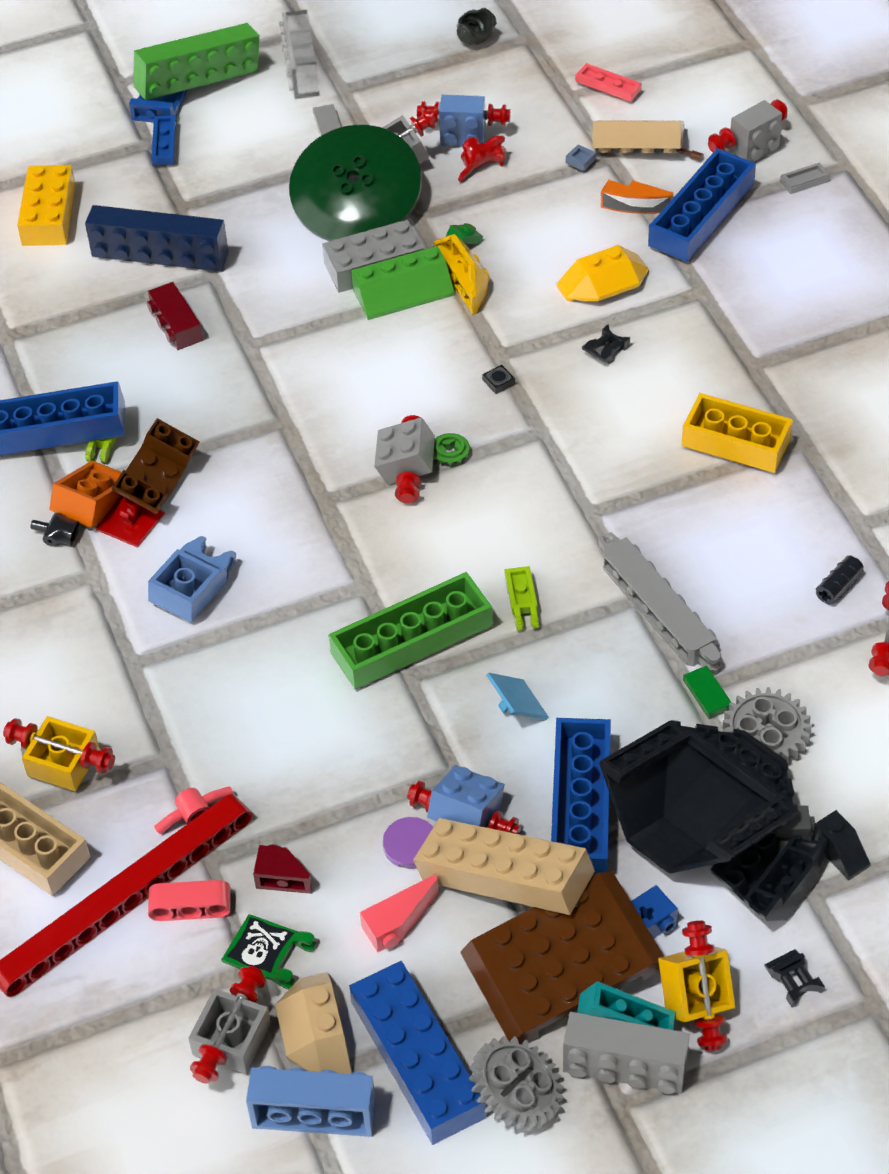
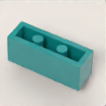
(615, 1004)

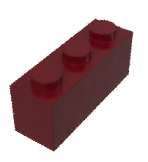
(174, 316)

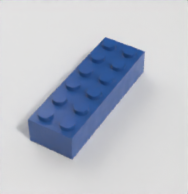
(701, 205)
(61, 418)
(579, 787)
(417, 1052)

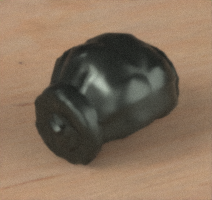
(476, 26)

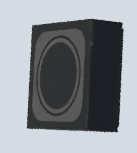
(498, 379)

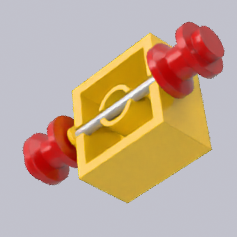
(58, 751)
(699, 984)

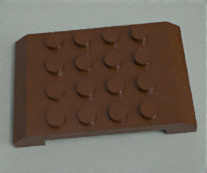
(546, 959)

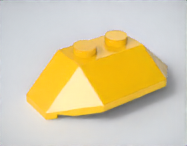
(465, 271)
(603, 275)

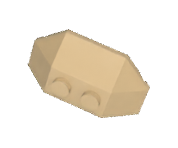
(313, 1026)

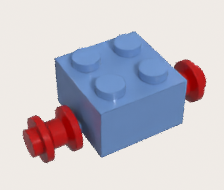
(464, 117)
(465, 799)

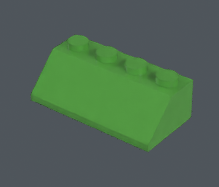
(402, 282)

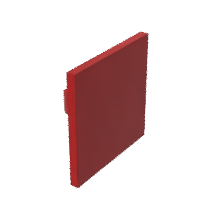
(129, 522)

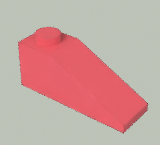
(394, 917)

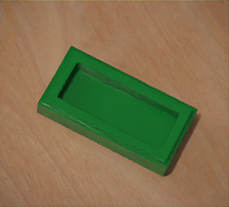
(707, 691)

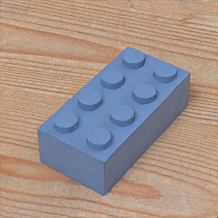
(311, 1101)

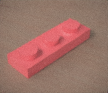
(608, 82)

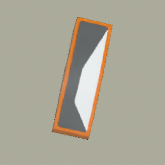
(635, 198)

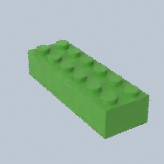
(196, 61)
(410, 630)

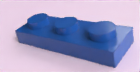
(163, 140)

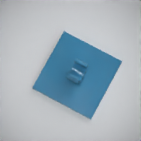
(516, 697)

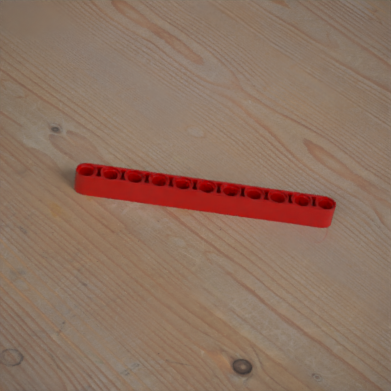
(121, 894)

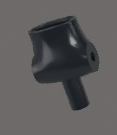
(58, 531)

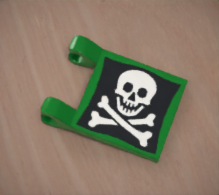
(266, 947)

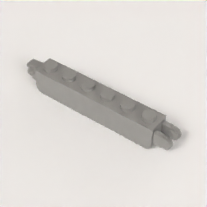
(659, 603)

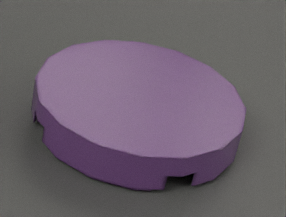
(404, 840)

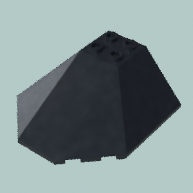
(697, 794)

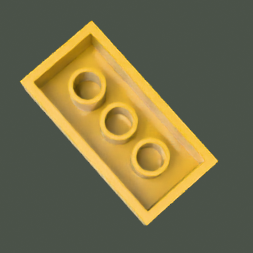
(46, 205)
(737, 432)

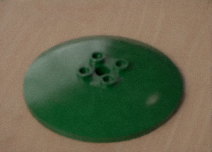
(380, 197)

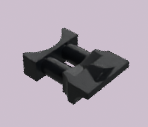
(605, 353)
(787, 965)

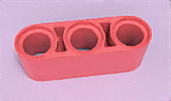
(189, 900)

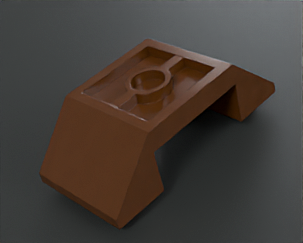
(156, 466)

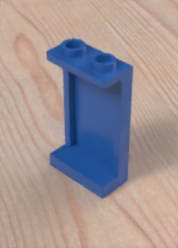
(164, 105)

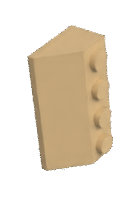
(637, 134)

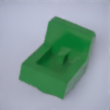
(466, 233)

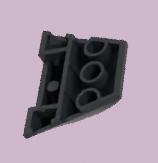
(774, 874)

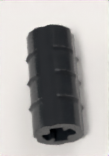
(839, 579)

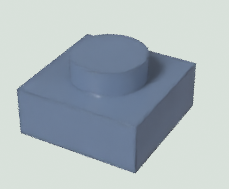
(580, 157)

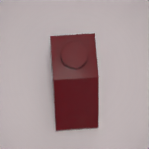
(280, 871)

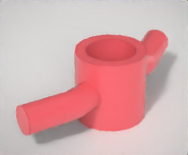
(190, 805)

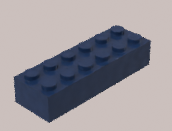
(157, 238)

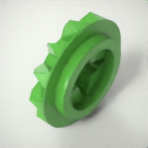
(448, 441)

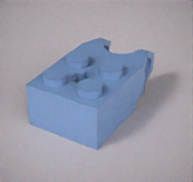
(190, 579)

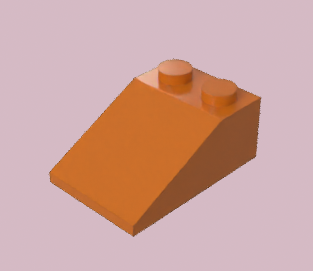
(86, 493)

